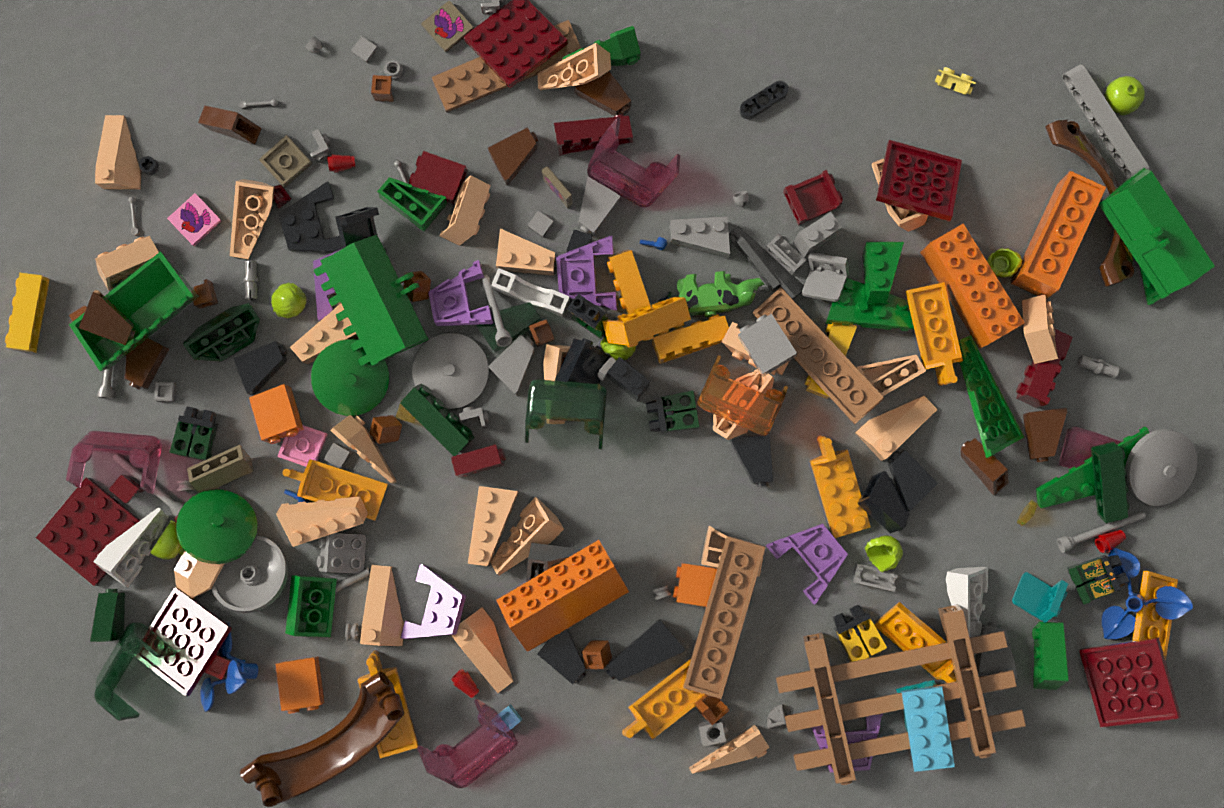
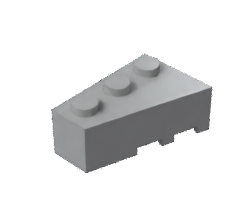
(702, 234)

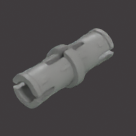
(251, 280)
(1098, 366)

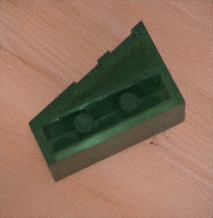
(515, 320)

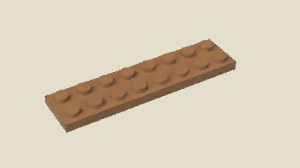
(476, 79)
(822, 358)
(724, 617)

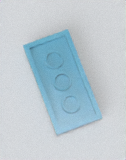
(928, 728)

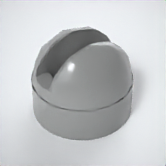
(314, 45)
(741, 198)

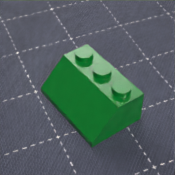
(318, 616)

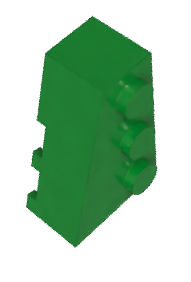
(411, 202)
(880, 265)
(1050, 657)

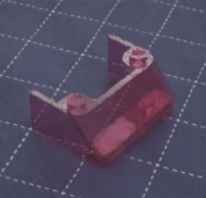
(627, 177)
(143, 452)
(474, 753)

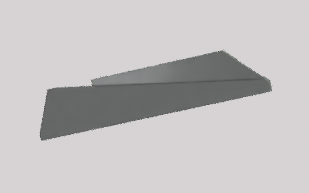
(764, 264)

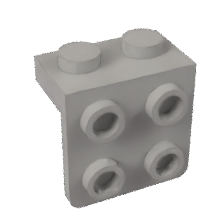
(826, 277)
(341, 553)

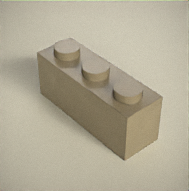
(220, 469)

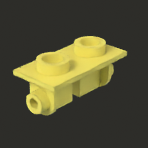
(948, 77)

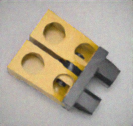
(855, 629)

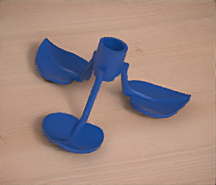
(1170, 601)
(235, 678)

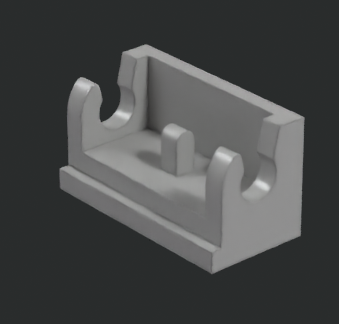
(785, 254)
(874, 578)

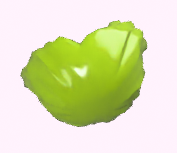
(1004, 262)
(288, 300)
(617, 350)
(884, 552)

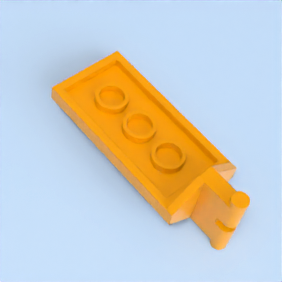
(935, 330)
(331, 483)
(838, 490)
(1148, 621)
(912, 633)
(662, 704)
(403, 735)

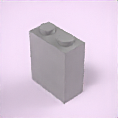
(817, 234)
(766, 344)

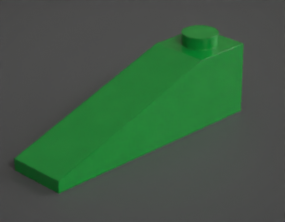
(621, 46)

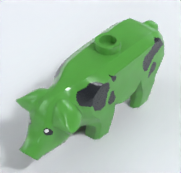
(717, 297)

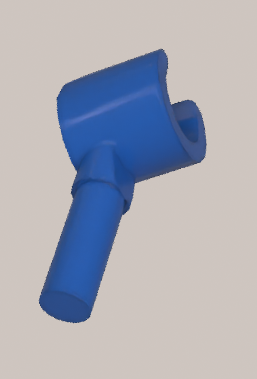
(660, 244)
(294, 495)

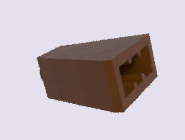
(605, 94)
(229, 124)
(513, 153)
(106, 320)
(144, 363)
(1043, 432)
(988, 470)

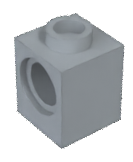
(706, 739)

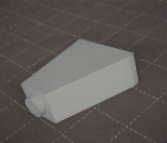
(596, 206)
(514, 363)

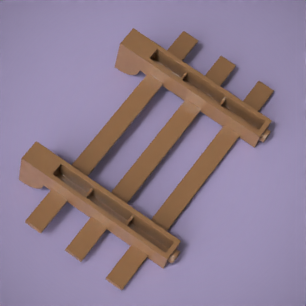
(967, 687)

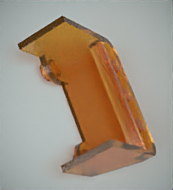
(739, 402)

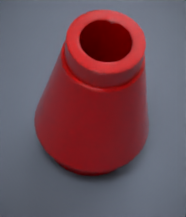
(340, 163)
(1110, 540)
(465, 683)

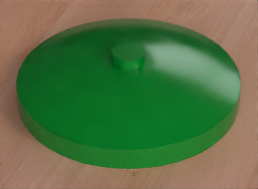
(345, 384)
(216, 526)

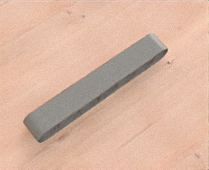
(1104, 121)

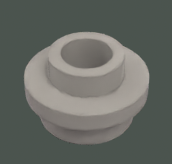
(393, 64)

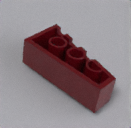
(586, 134)
(1040, 376)

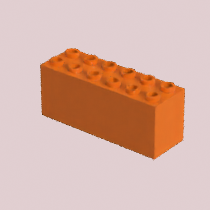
(1058, 235)
(972, 286)
(562, 596)

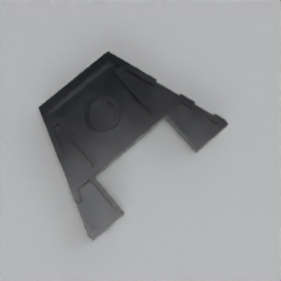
(302, 223)

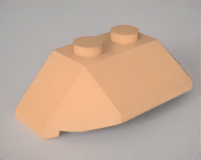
(753, 380)
(195, 576)

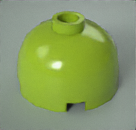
(1125, 95)
(168, 543)

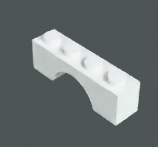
(526, 292)

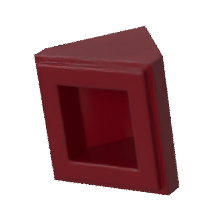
(280, 196)

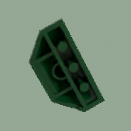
(223, 334)

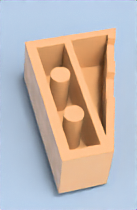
(467, 211)
(1039, 328)
(892, 373)
(713, 548)

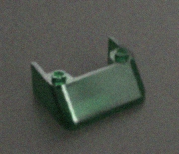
(566, 402)
(130, 644)

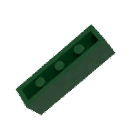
(437, 419)
(1110, 482)

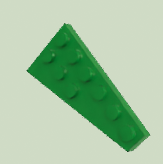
(854, 309)
(993, 416)
(1079, 481)

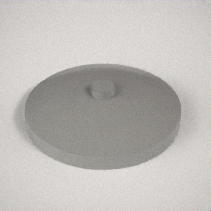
(452, 369)
(1161, 467)
(252, 579)

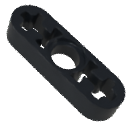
(765, 92)

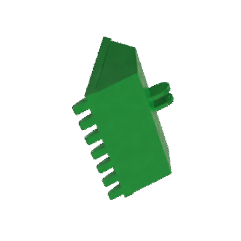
(1156, 233)
(148, 300)
(372, 300)

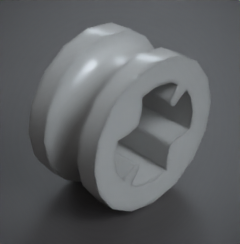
(184, 486)
(661, 592)
(351, 632)

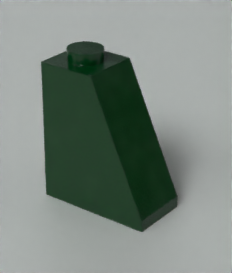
(109, 616)

